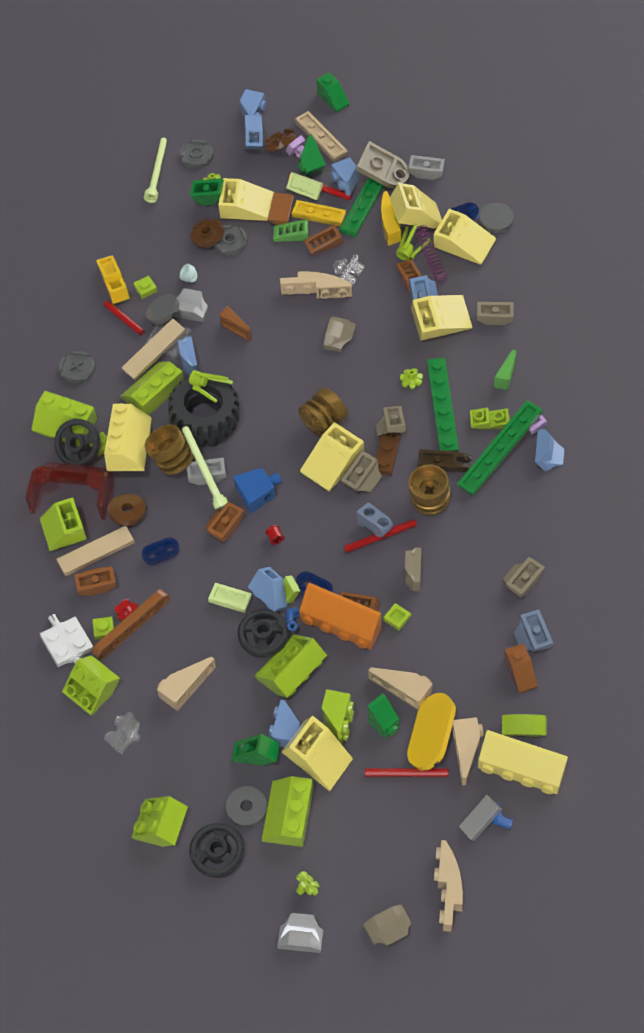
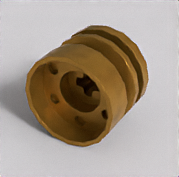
(322, 411)
(169, 449)
(429, 489)

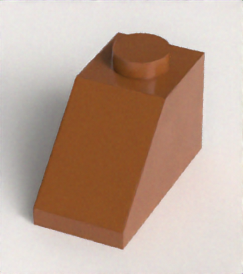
(520, 668)

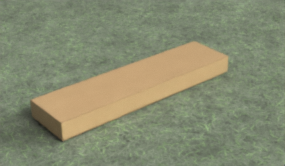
(322, 136)
(153, 349)
(95, 551)

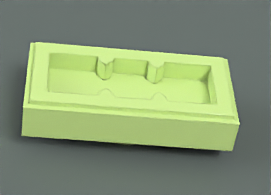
(304, 186)
(230, 597)

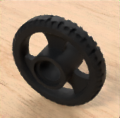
(92, 437)
(263, 641)
(231, 861)

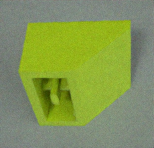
(62, 525)
(90, 684)
(337, 713)
(159, 821)

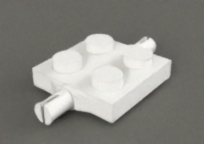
(66, 641)

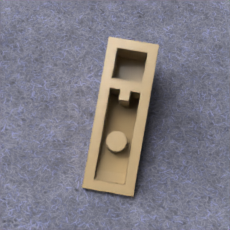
(183, 683)
(405, 685)
(467, 741)

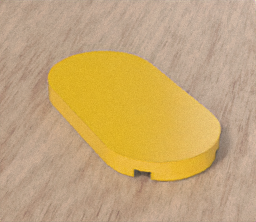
(431, 731)

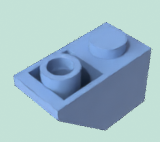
(252, 103)
(253, 132)
(345, 175)
(269, 588)
(285, 724)

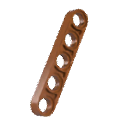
(130, 624)

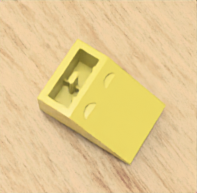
(244, 200)
(414, 207)
(463, 237)
(440, 315)
(332, 456)
(318, 752)

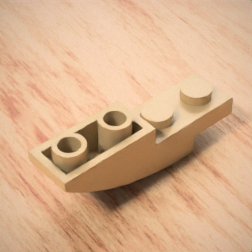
(314, 282)
(450, 883)

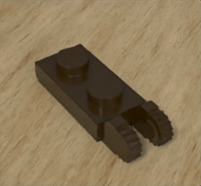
(445, 460)

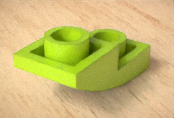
(488, 419)
(524, 725)

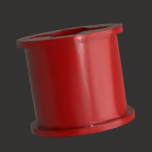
(274, 534)

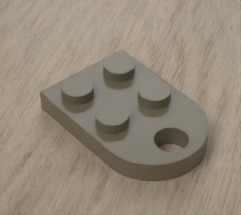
(382, 166)

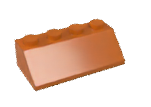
(340, 616)

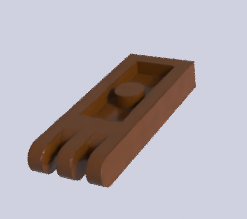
(387, 453)

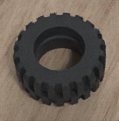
(210, 428)

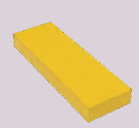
(319, 213)

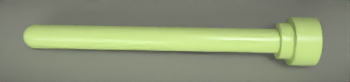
(151, 193)
(219, 500)

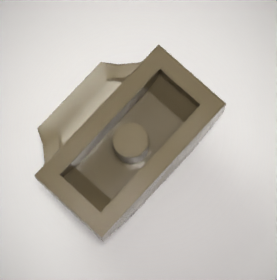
(495, 312)
(338, 333)
(391, 421)
(363, 473)
(413, 568)
(524, 577)
(388, 925)

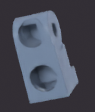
(374, 520)

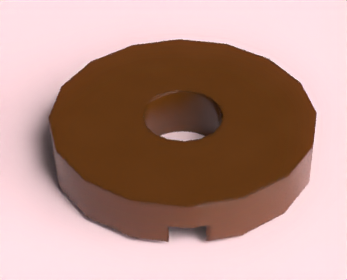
(280, 140)
(204, 240)
(124, 501)

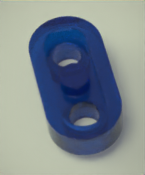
(469, 209)
(160, 551)
(314, 579)

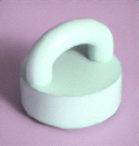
(188, 273)

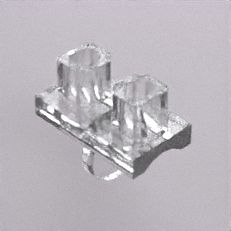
(354, 266)
(126, 732)

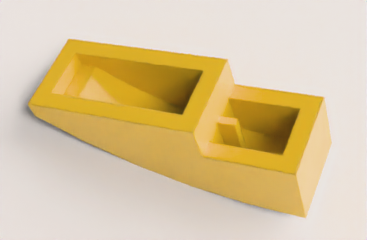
(390, 226)
(113, 279)

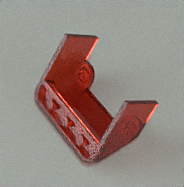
(92, 476)

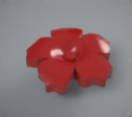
(125, 609)

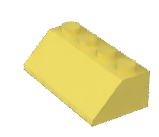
(126, 438)
(522, 762)

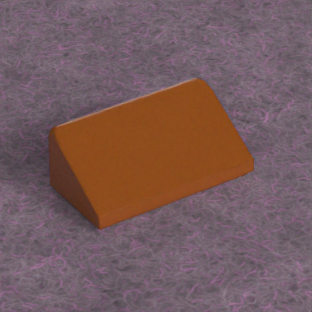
(280, 208)

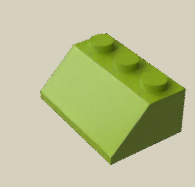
(153, 387)
(55, 410)
(291, 665)
(288, 811)

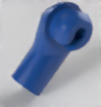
(290, 615)
(502, 821)

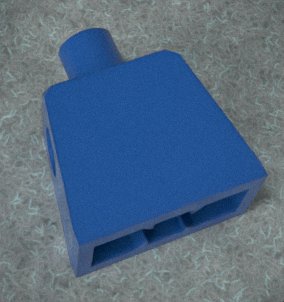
(256, 487)

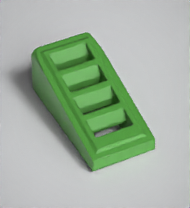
(301, 234)
(504, 375)

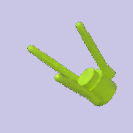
(405, 249)
(200, 379)

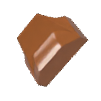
(225, 522)
(95, 581)

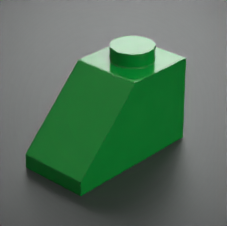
(332, 92)
(310, 158)
(206, 191)
(383, 717)
(256, 750)

